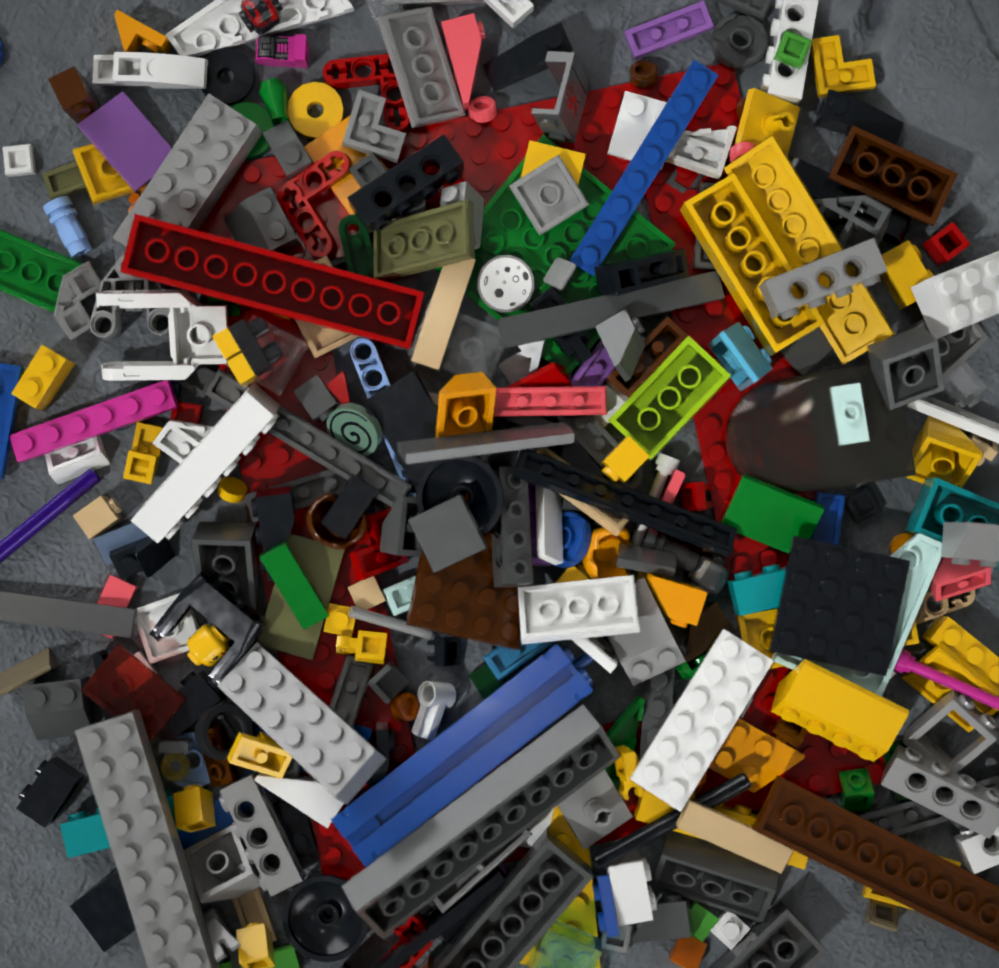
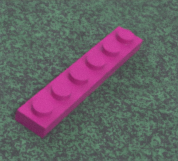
(94, 421)

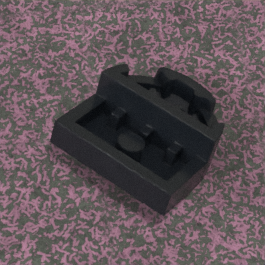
(385, 743)

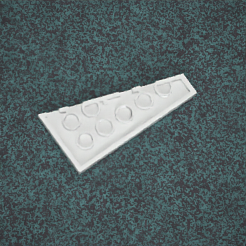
(222, 27)

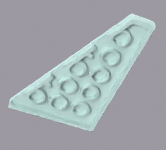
(924, 559)

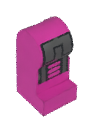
(283, 51)

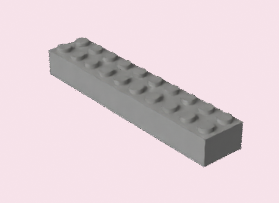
(145, 843)

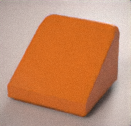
(687, 952)

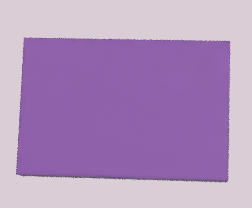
(126, 140)

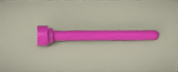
(907, 663)

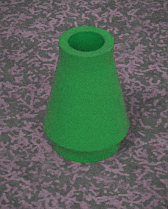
(275, 99)

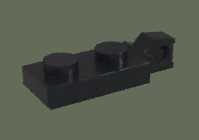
(571, 343)

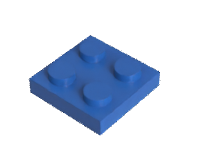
(607, 917)

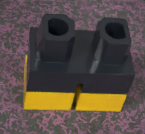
(244, 352)

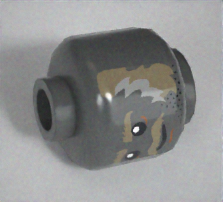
(710, 574)

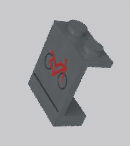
(563, 122)

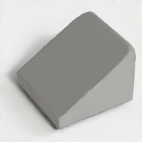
(559, 273)

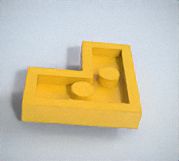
(834, 73)

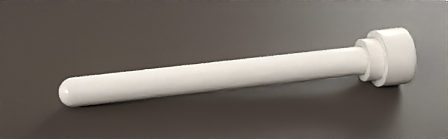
(665, 467)

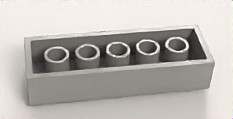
(196, 168)
(302, 723)

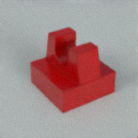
(693, 496)

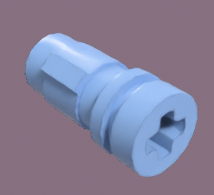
(67, 225)

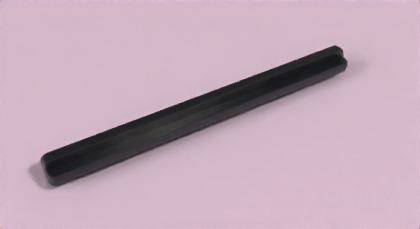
(667, 822)

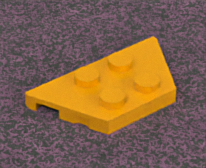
(755, 754)

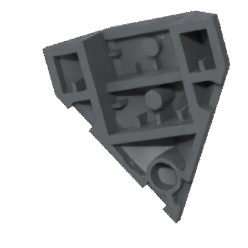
(855, 218)

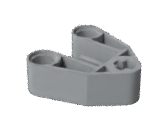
(114, 281)

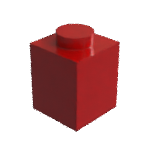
(945, 244)

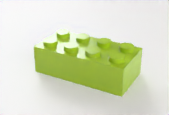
(670, 397)

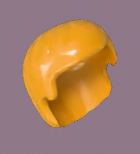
(603, 552)

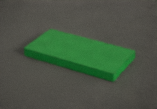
(32, 271)

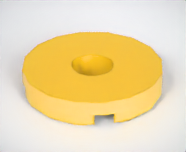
(309, 95)

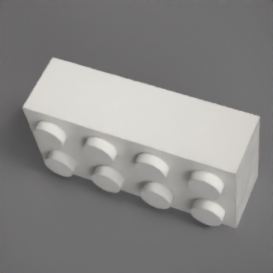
(960, 296)

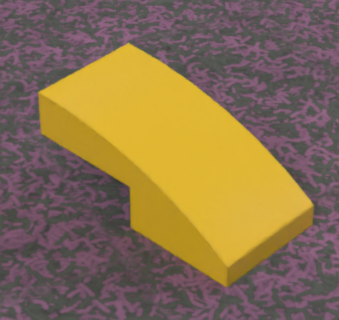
(144, 456)

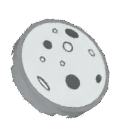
(505, 283)

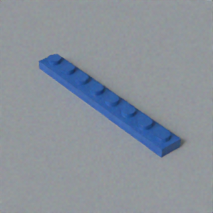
(643, 167)

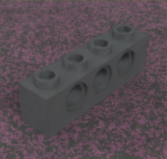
(512, 534)

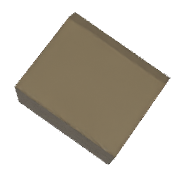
(881, 915)

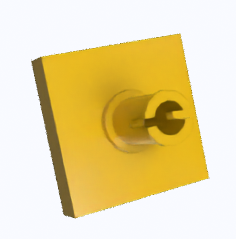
(767, 117)

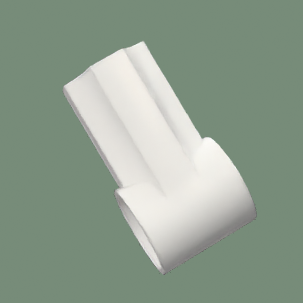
(434, 699)

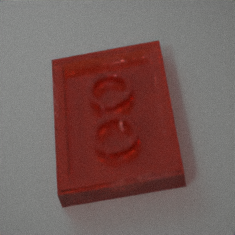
(128, 685)

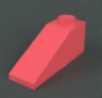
(464, 49)

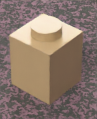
(99, 516)

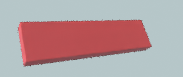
(550, 401)

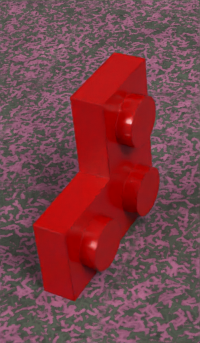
(369, 560)

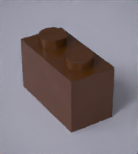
(74, 94)

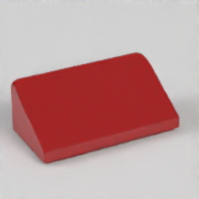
(548, 376)

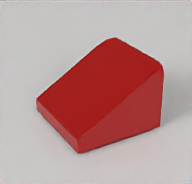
(340, 388)

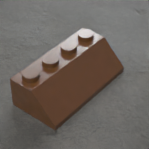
(892, 175)

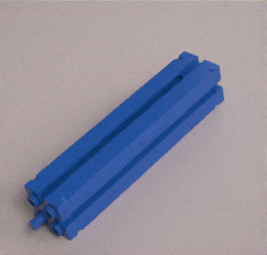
(464, 753)

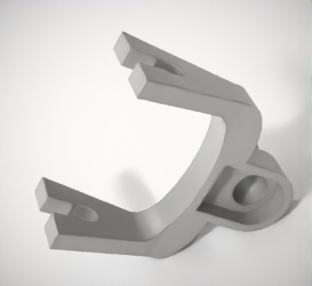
(220, 934)

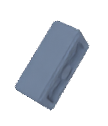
(118, 538)

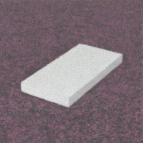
(578, 609)

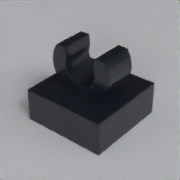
(446, 651)

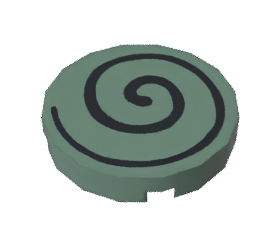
(355, 428)

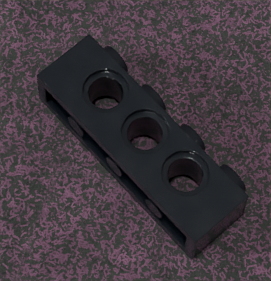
(437, 153)

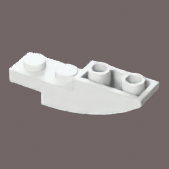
(151, 70)

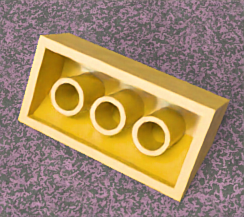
(838, 710)

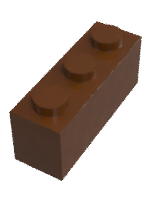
(658, 347)

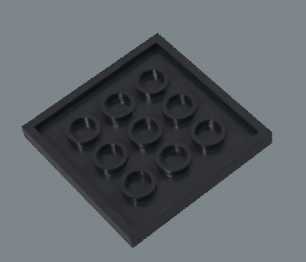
(839, 605)

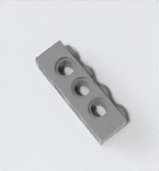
(863, 257)
(952, 804)
(277, 843)

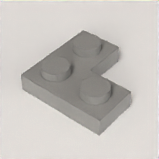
(366, 134)

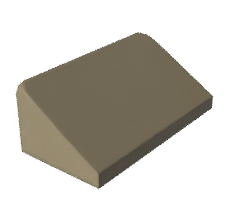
(27, 671)

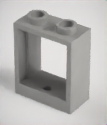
(965, 707)

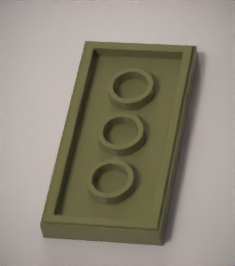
(424, 241)
(282, 627)

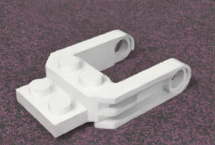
(189, 334)

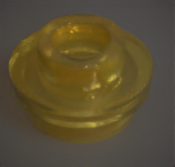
(167, 770)

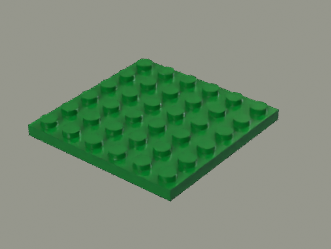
(510, 232)

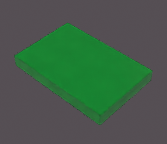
(771, 513)

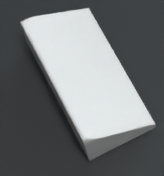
(76, 459)

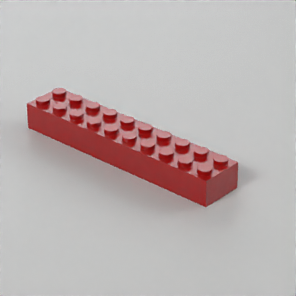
(271, 281)

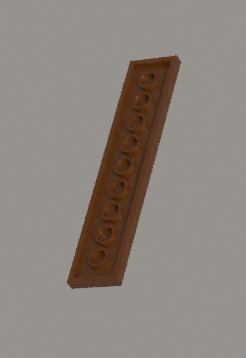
(880, 860)

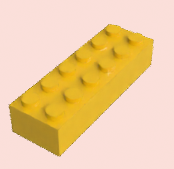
(745, 258)

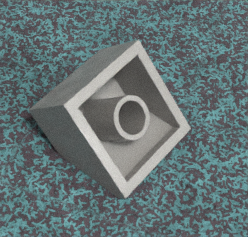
(971, 542)

